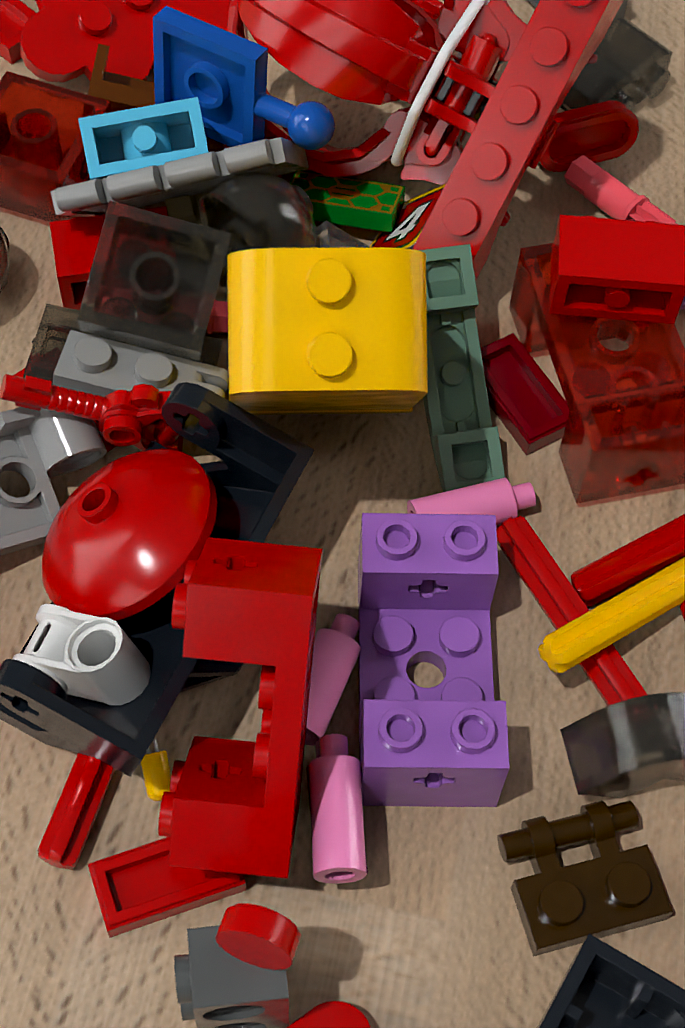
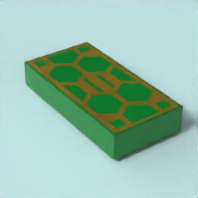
(352, 200)

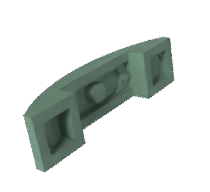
(457, 398)

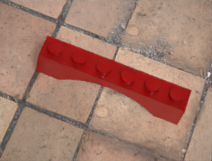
(523, 104)

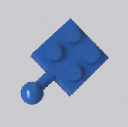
(229, 82)

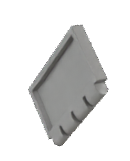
(178, 177)

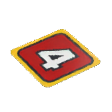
(410, 221)

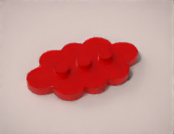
(65, 34)

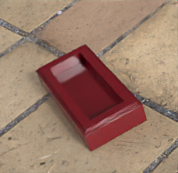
(523, 395)

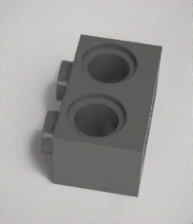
(225, 990)

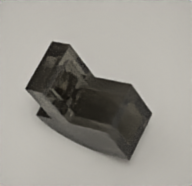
(628, 745)

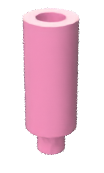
(485, 498)
(332, 665)
(336, 813)

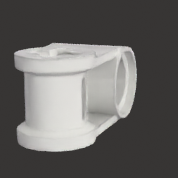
(87, 656)

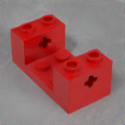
(238, 799)

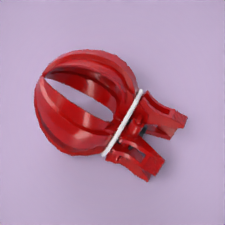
(392, 54)

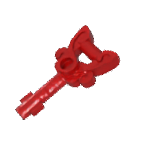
(122, 415)

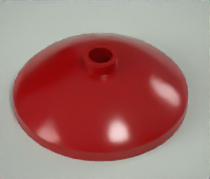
(128, 533)

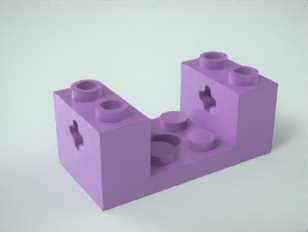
(429, 600)

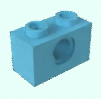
(142, 137)

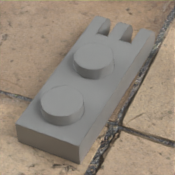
(107, 365)

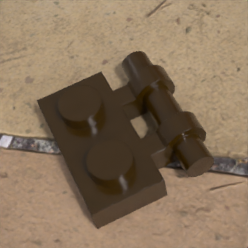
(592, 896)

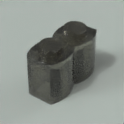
(627, 69)

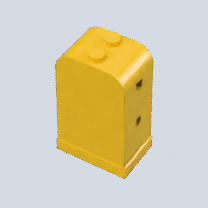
(327, 330)

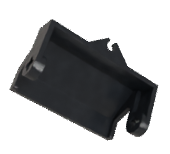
(251, 490)

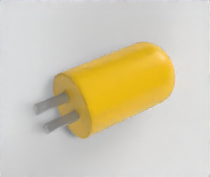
(156, 773)

